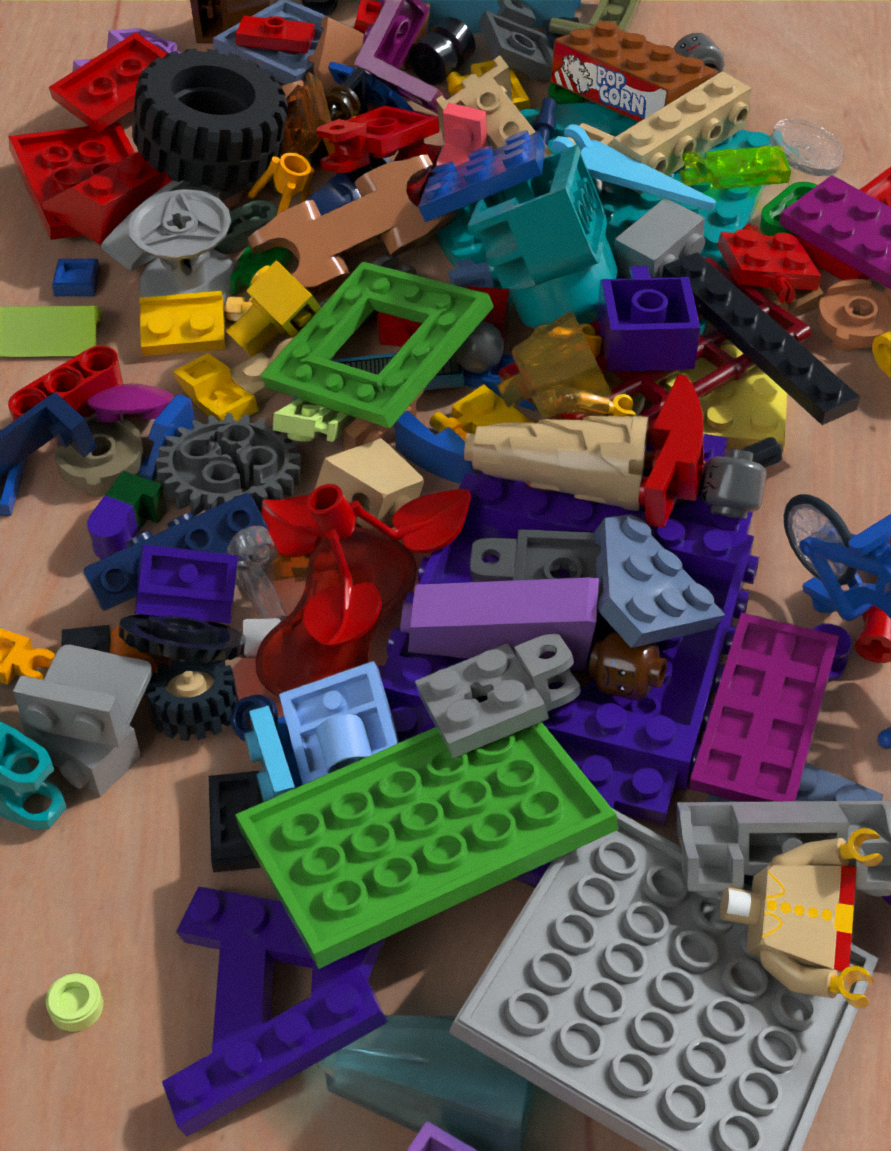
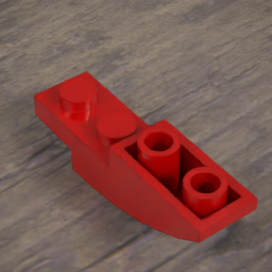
(677, 453)

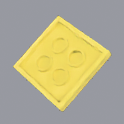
(742, 408)

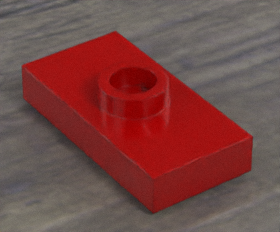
(275, 34)

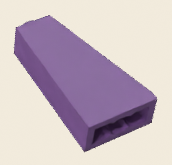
(481, 616)

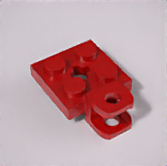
(375, 132)

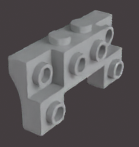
(741, 838)

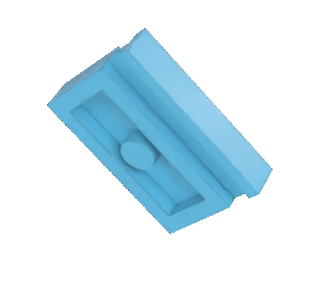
(265, 746)

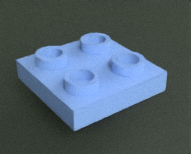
(338, 721)

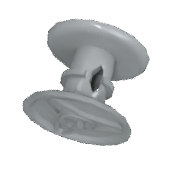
(181, 234)

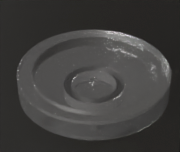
(808, 146)

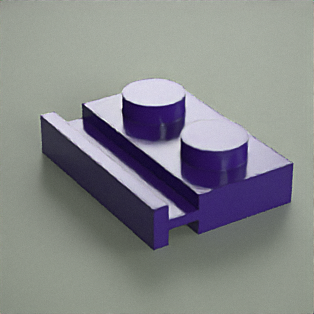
(185, 583)

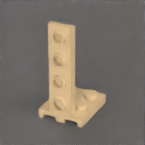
(493, 95)

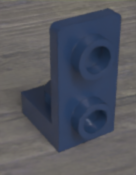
(38, 426)

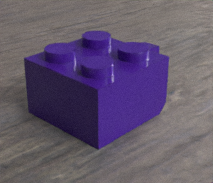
(648, 322)

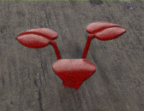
(348, 612)

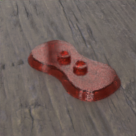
(290, 655)

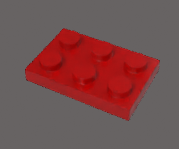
(107, 84)

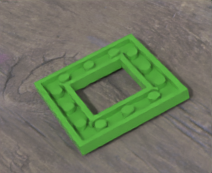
(447, 320)

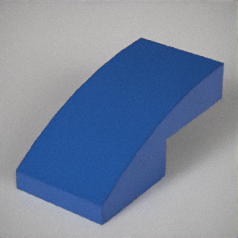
(437, 453)

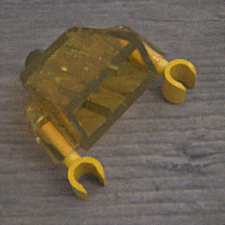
(562, 372)

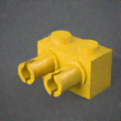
(278, 307)

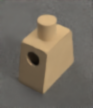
(373, 477)

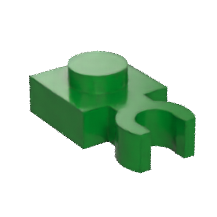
(251, 263)

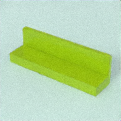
(48, 330)

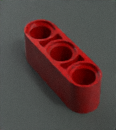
(73, 381)

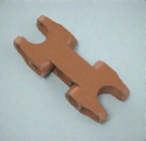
(377, 216)

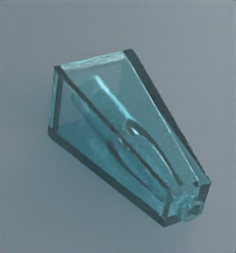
(423, 1074)

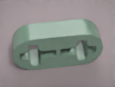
(245, 222)

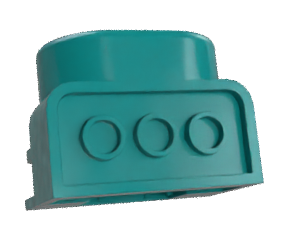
(547, 240)

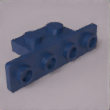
(116, 576)

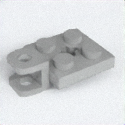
(514, 690)

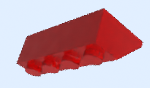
(106, 197)

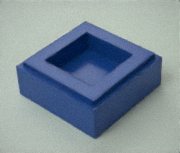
(76, 277)

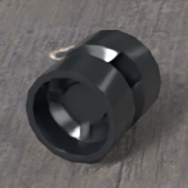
(441, 50)

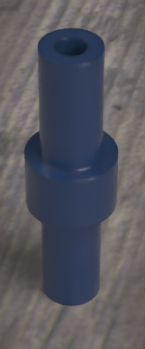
(545, 120)

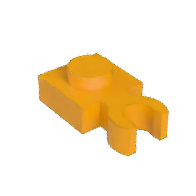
(20, 658)

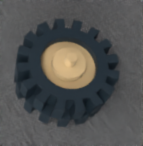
(191, 698)

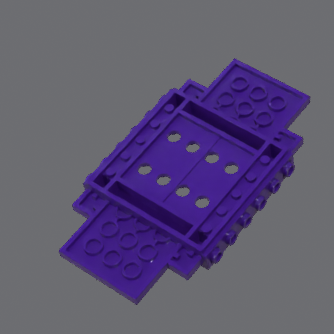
(623, 746)

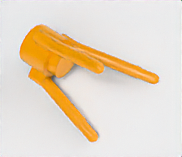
(291, 175)

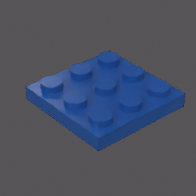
(482, 175)

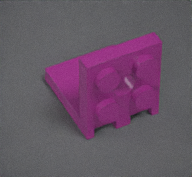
(387, 46)

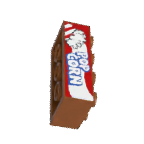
(624, 70)

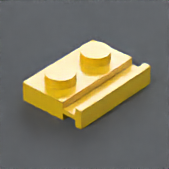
(182, 323)

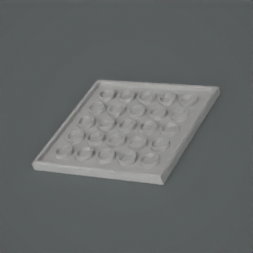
(652, 1007)

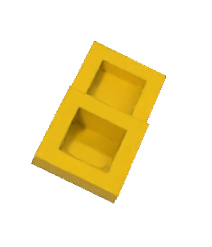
(213, 390)

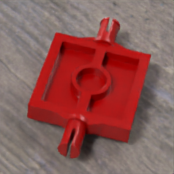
(769, 262)

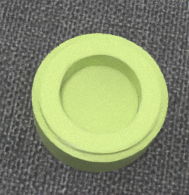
(74, 1002)

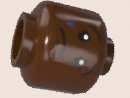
(626, 670)

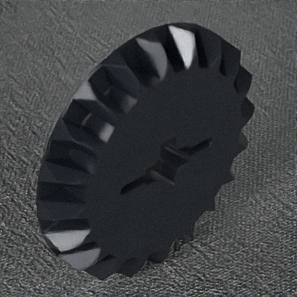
(182, 638)

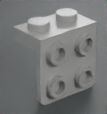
(84, 695)

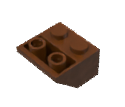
(217, 16)

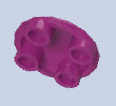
(129, 399)

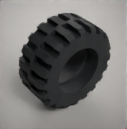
(208, 118)

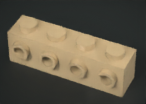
(688, 124)

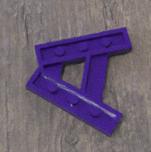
(248, 1046)

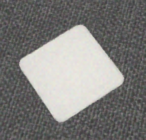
(255, 631)

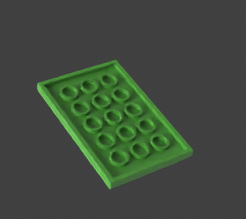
(418, 833)

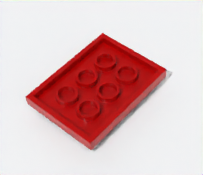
(63, 158)

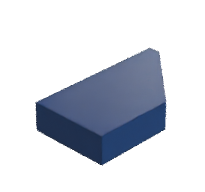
(176, 414)

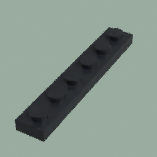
(764, 341)

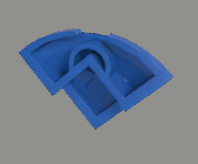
(377, 91)

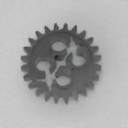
(239, 454)

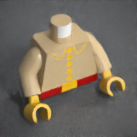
(804, 916)

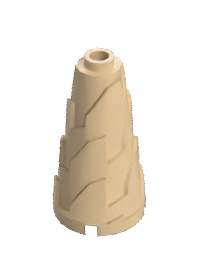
(589, 457)

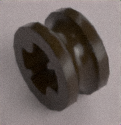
(342, 96)

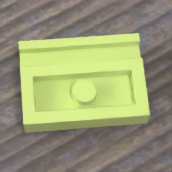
(307, 420)

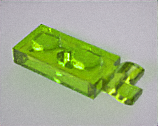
(737, 167)

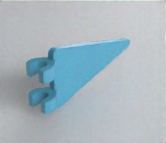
(619, 169)

